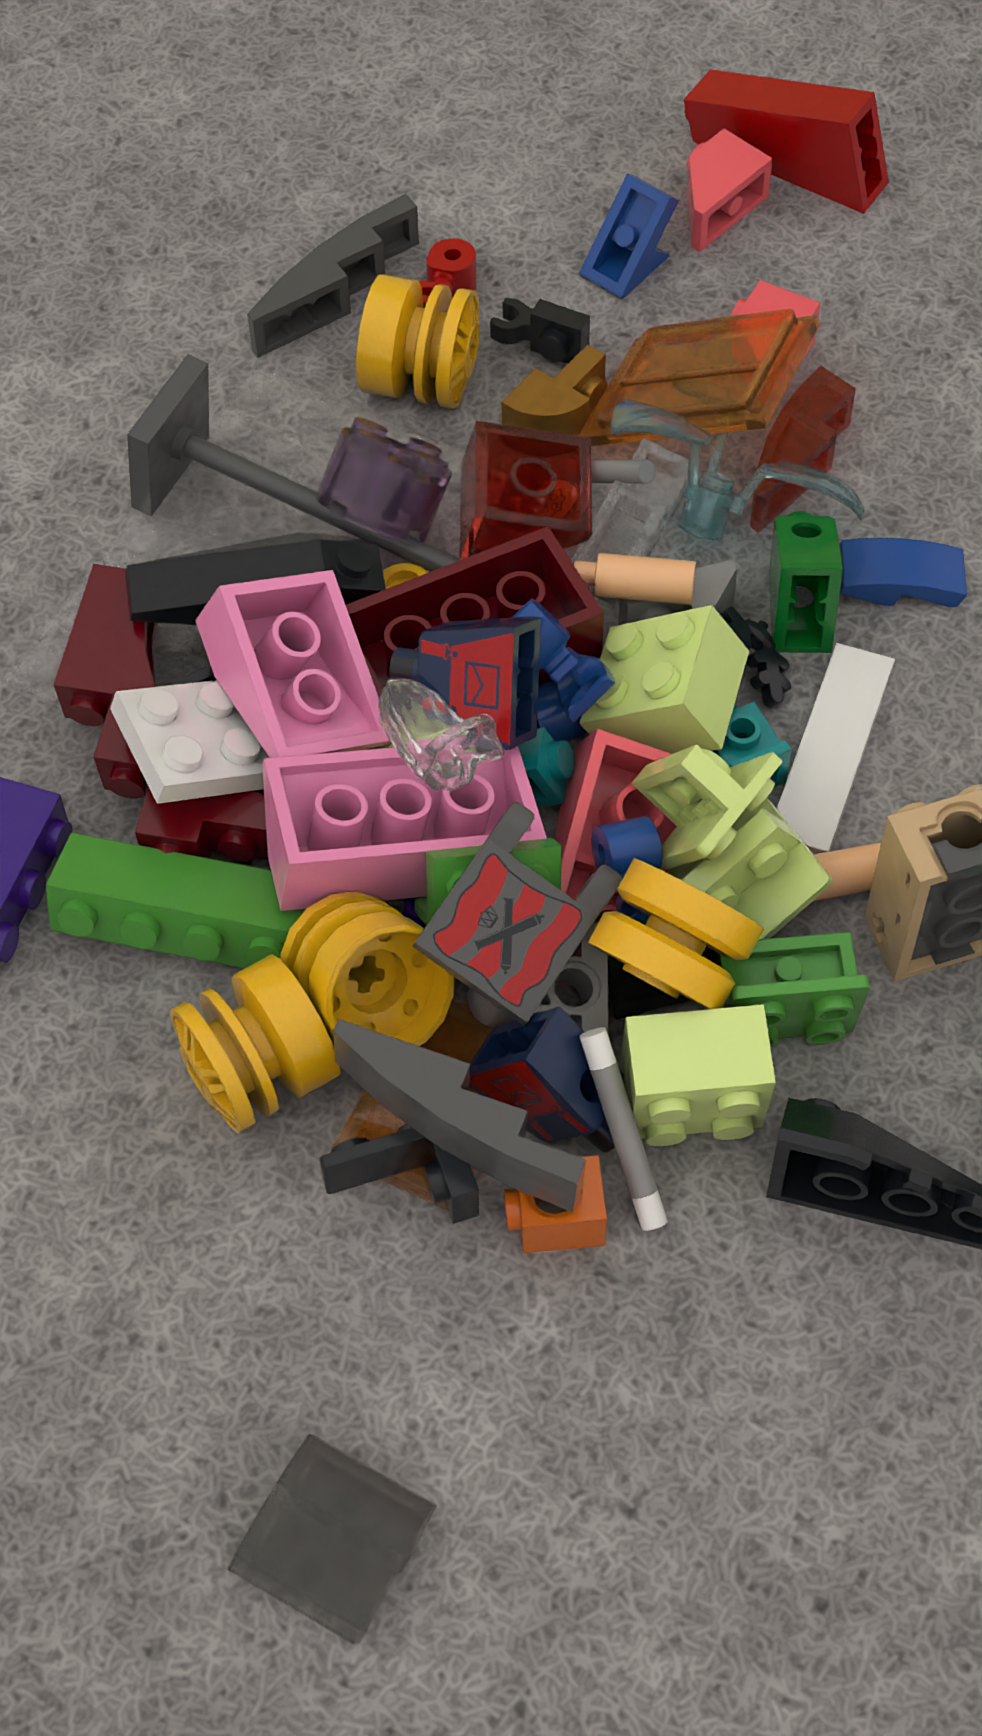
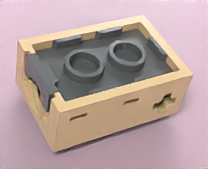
(929, 885)

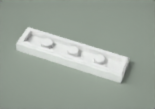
(834, 745)

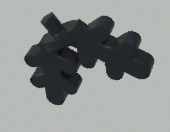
(765, 658)

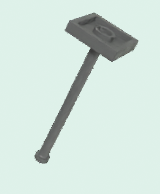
(176, 433)

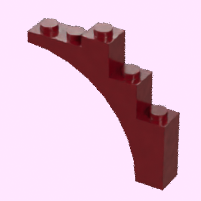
(117, 655)

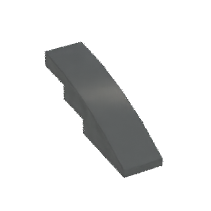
(321, 283)
(435, 1100)

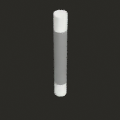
(623, 1128)

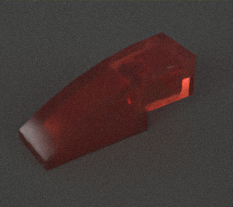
(802, 435)

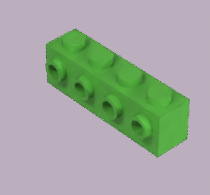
(166, 902)

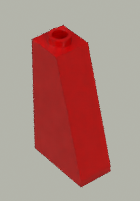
(814, 132)

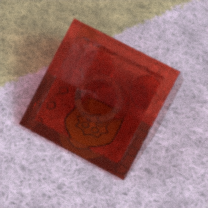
(521, 483)

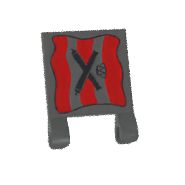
(510, 927)

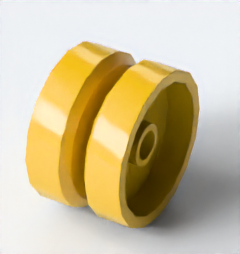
(672, 941)

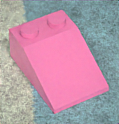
(293, 664)

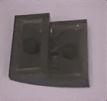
(332, 1538)

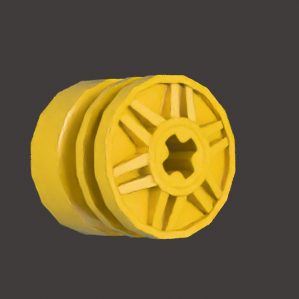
(407, 340)
(362, 969)
(263, 1039)

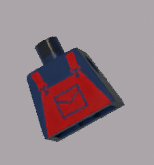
(481, 670)
(545, 1073)

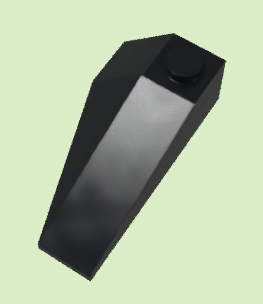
(181, 585)
(865, 1173)

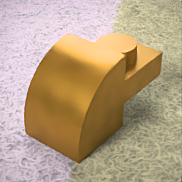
(558, 402)

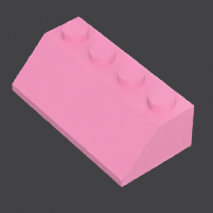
(369, 820)

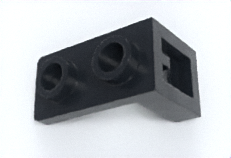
(365, 1161)

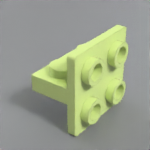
(703, 799)
(762, 872)

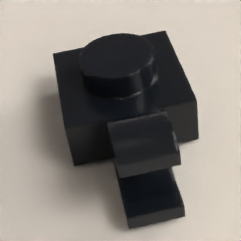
(550, 328)

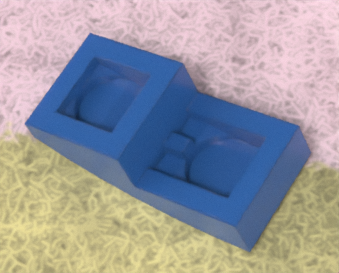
(893, 567)

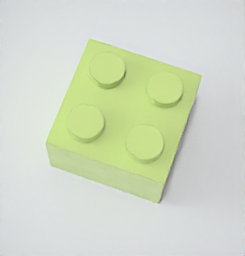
(671, 681)
(698, 1073)

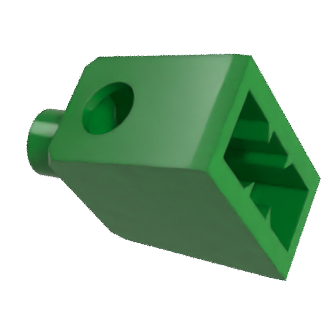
(808, 556)

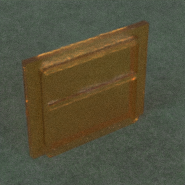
(709, 371)

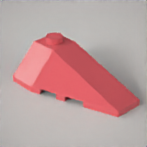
(601, 795)

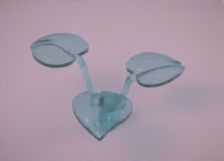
(711, 496)

